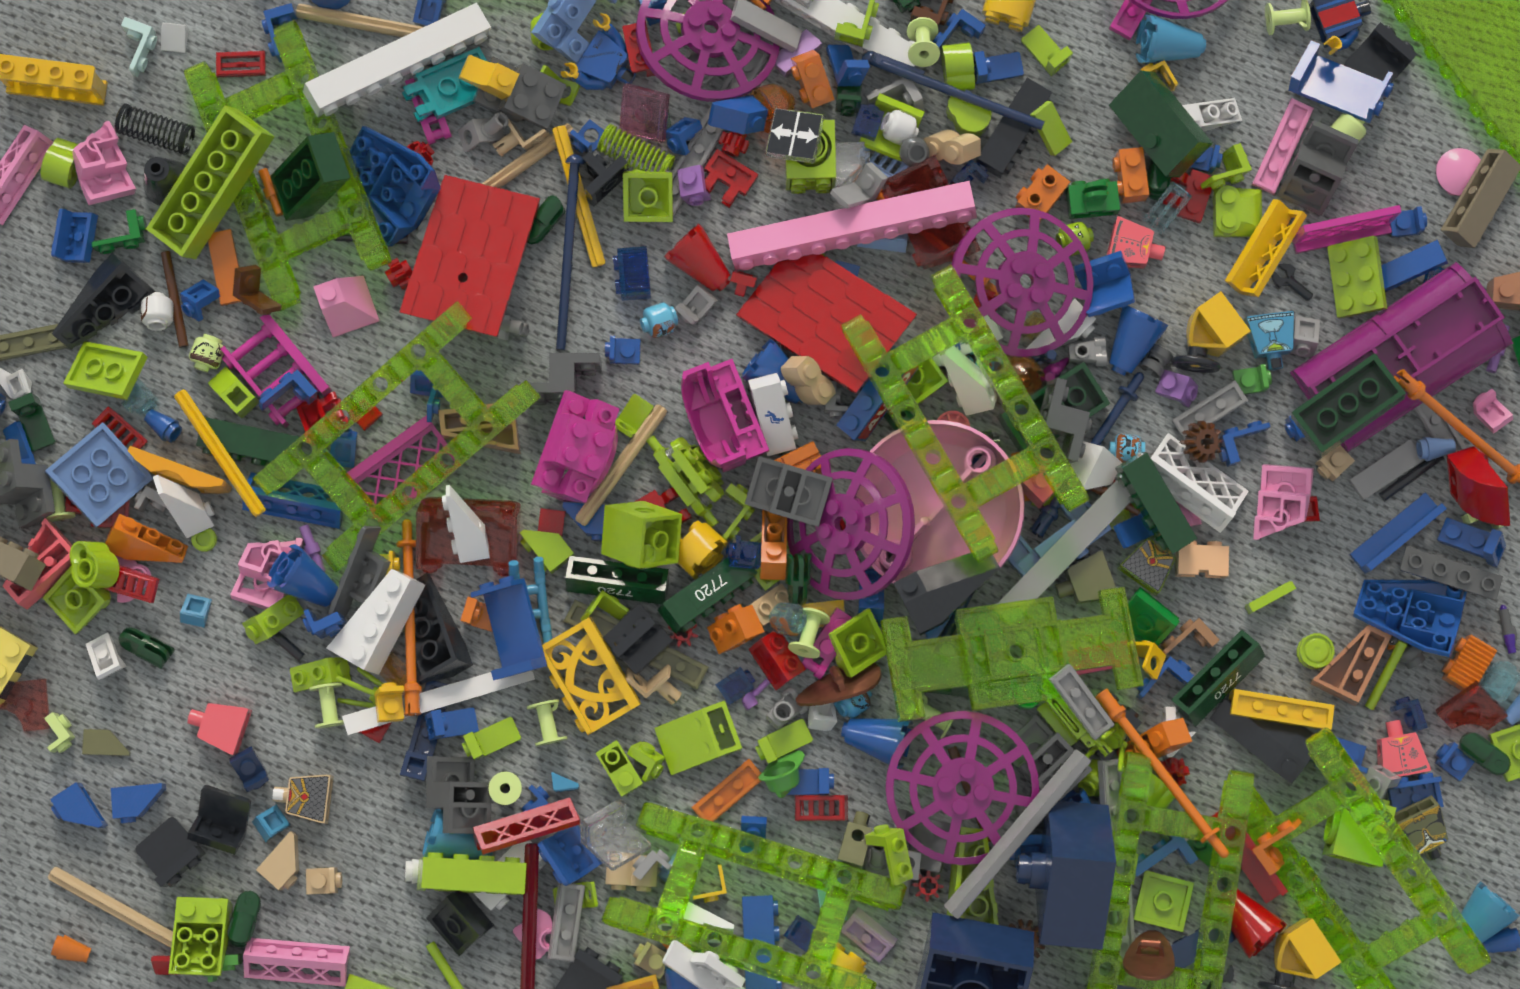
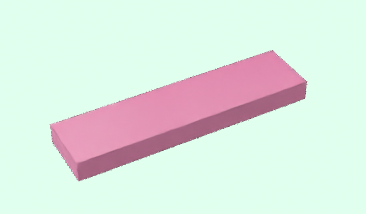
(1282, 146)

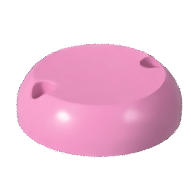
(935, 533)

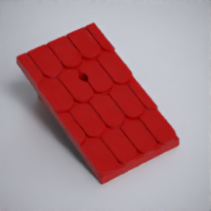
(475, 235)
(808, 301)

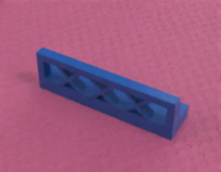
(297, 507)
(1396, 533)

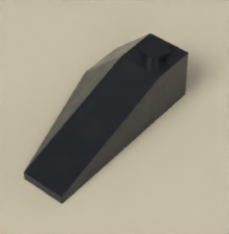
(103, 300)
(942, 588)
(439, 645)
(1274, 743)

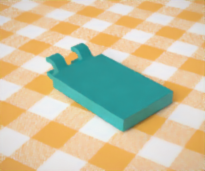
(441, 88)

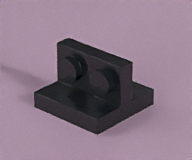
(604, 178)
(638, 639)
(459, 921)

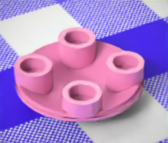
(1456, 169)

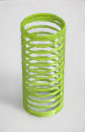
(610, 132)

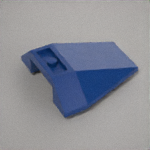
(395, 181)
(1414, 612)

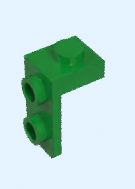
(136, 225)

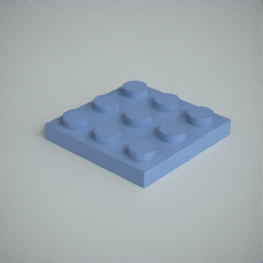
(99, 475)

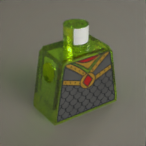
(1148, 566)

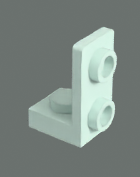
(136, 31)

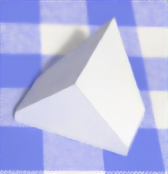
(1096, 466)

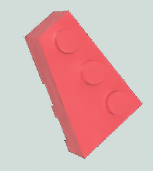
(54, 552)

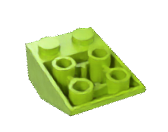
(698, 738)
(200, 936)

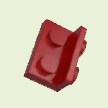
(636, 60)
(776, 659)

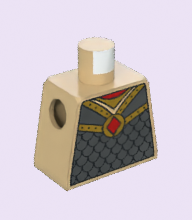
(307, 797)

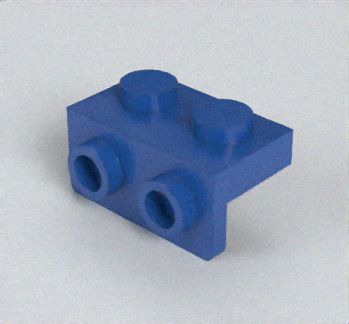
(74, 236)
(324, 627)
(1413, 791)

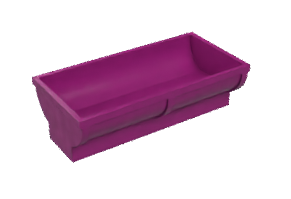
(1430, 333)

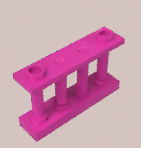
(285, 347)

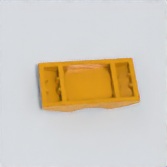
(180, 473)

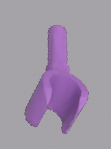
(749, 699)

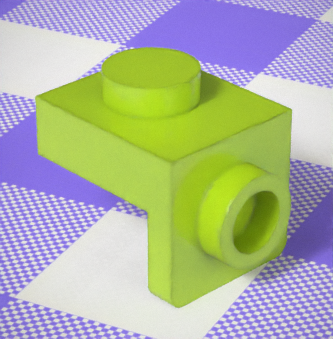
(646, 755)

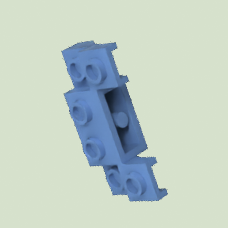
(560, 25)
(1023, 556)

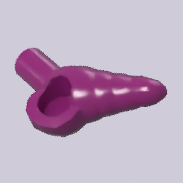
(1054, 370)

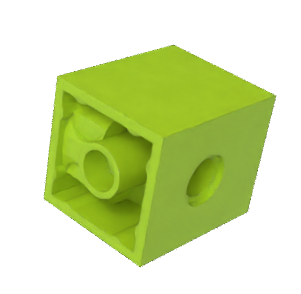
(817, 176)
(641, 534)
(1347, 841)

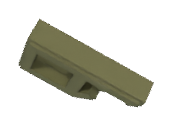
(102, 743)

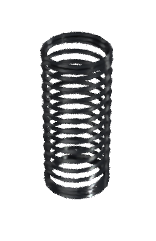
(183, 135)

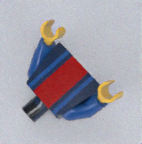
(1338, 21)

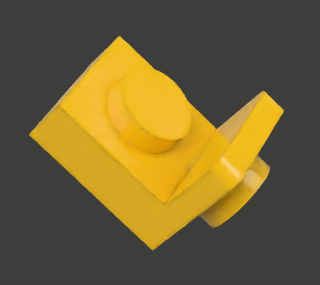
(389, 703)

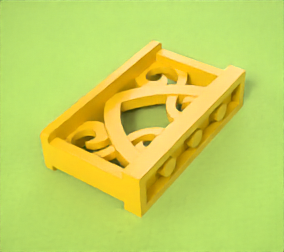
(52, 80)
(621, 690)

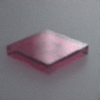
(644, 112)

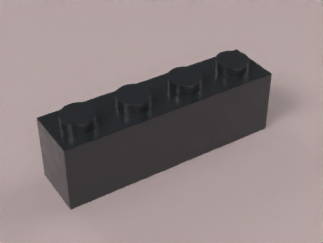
(1009, 134)

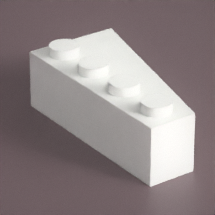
(378, 622)

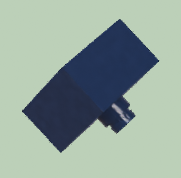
(1072, 875)
(975, 955)

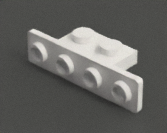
(702, 969)

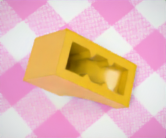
(489, 76)

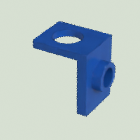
(580, 142)

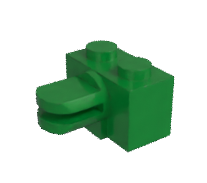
(1092, 199)

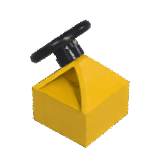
(1211, 331)
(1300, 952)

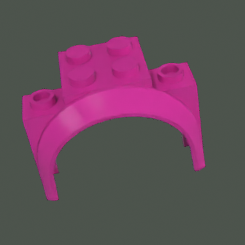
(721, 416)
(577, 445)

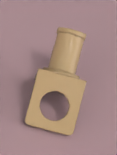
(515, 138)
(656, 683)

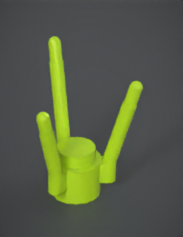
(362, 688)
(1115, 739)

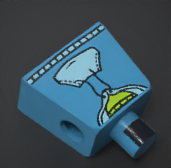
(1271, 336)

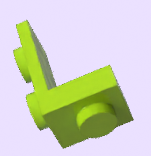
(1236, 166)
(738, 494)
(273, 619)
(319, 673)
(491, 738)
(783, 741)
(895, 851)

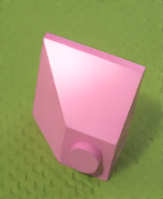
(346, 304)

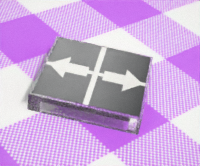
(794, 135)

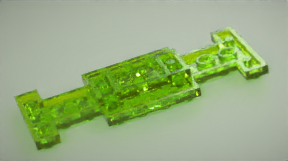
(983, 653)

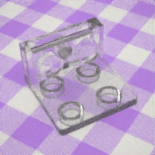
(611, 836)

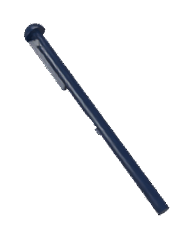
(917, 75)
(575, 162)

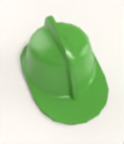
(783, 773)

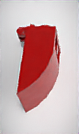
(1478, 487)

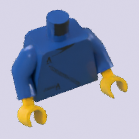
(602, 61)

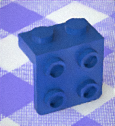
(568, 856)

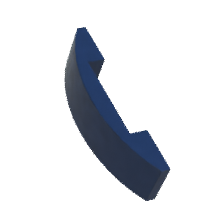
(420, 747)

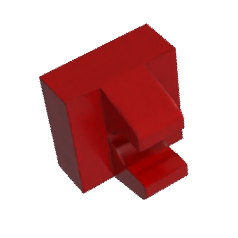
(743, 281)

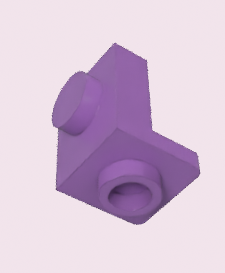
(693, 185)
(1177, 387)

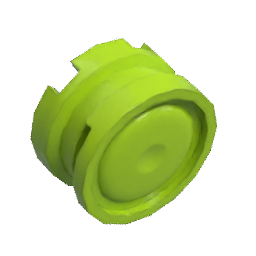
(1315, 651)

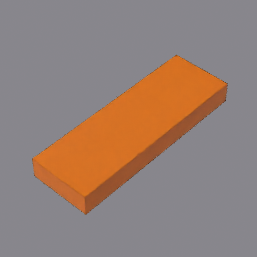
(224, 263)
(728, 792)

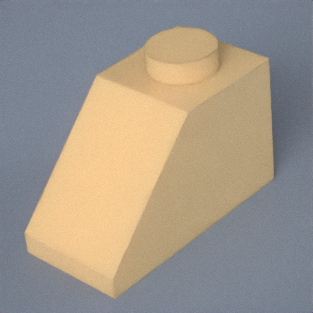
(282, 863)

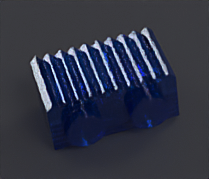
(633, 273)

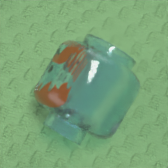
(788, 619)

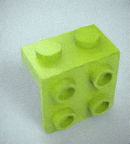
(881, 144)

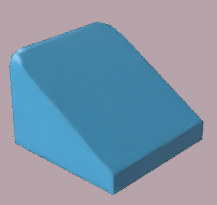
(195, 610)
(563, 784)
(270, 823)

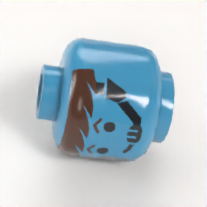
(854, 706)

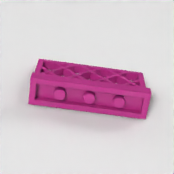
(1345, 229)
(391, 450)

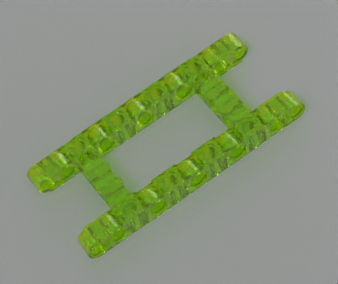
(259, 223)
(923, 440)
(340, 484)
(1395, 852)
(766, 857)
(1218, 904)

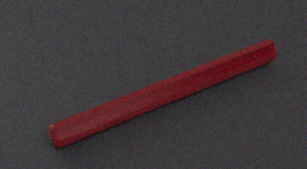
(529, 918)

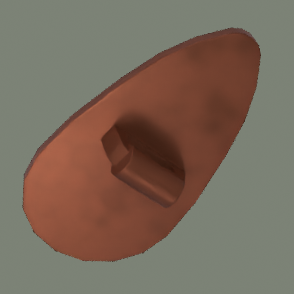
(839, 687)
(1149, 957)

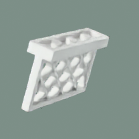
(1190, 492)

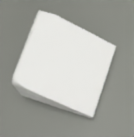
(174, 37)
(822, 717)

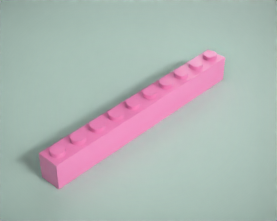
(852, 226)

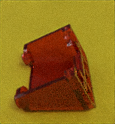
(931, 245)
(434, 539)

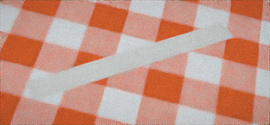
(439, 698)

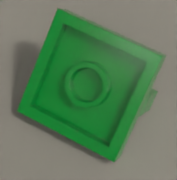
(1150, 618)

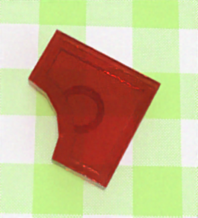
(29, 703)
(1472, 706)

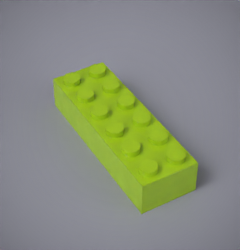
(210, 182)

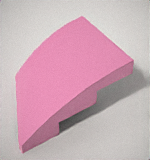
(102, 167)
(1282, 498)
(256, 564)

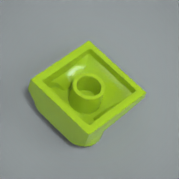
(647, 196)
(1236, 211)
(926, 381)
(75, 603)
(858, 643)

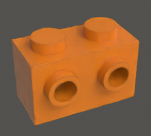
(812, 79)
(1131, 175)
(1044, 191)
(735, 628)

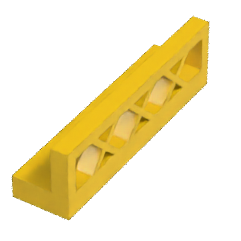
(1262, 248)
(1281, 709)

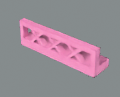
(23, 168)
(296, 957)

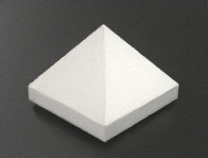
(19, 384)

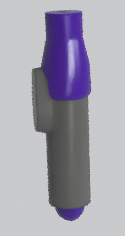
(1509, 631)

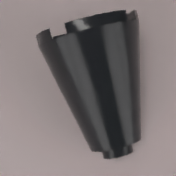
(160, 177)

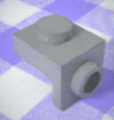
(696, 305)
(644, 863)

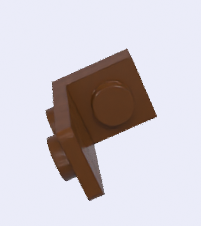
(927, 12)
(247, 287)

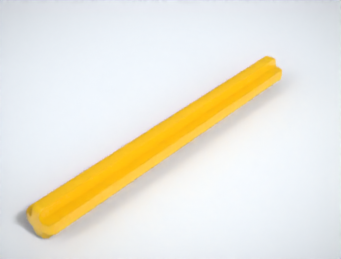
(582, 209)
(219, 453)

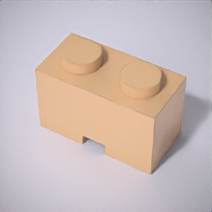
(1207, 559)

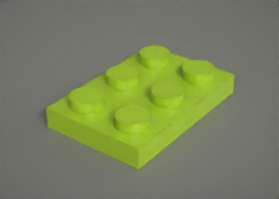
(1357, 277)
(105, 370)

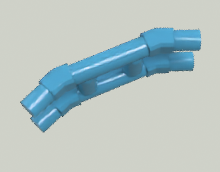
(538, 588)

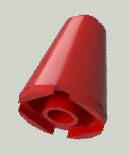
(699, 259)
(1254, 924)

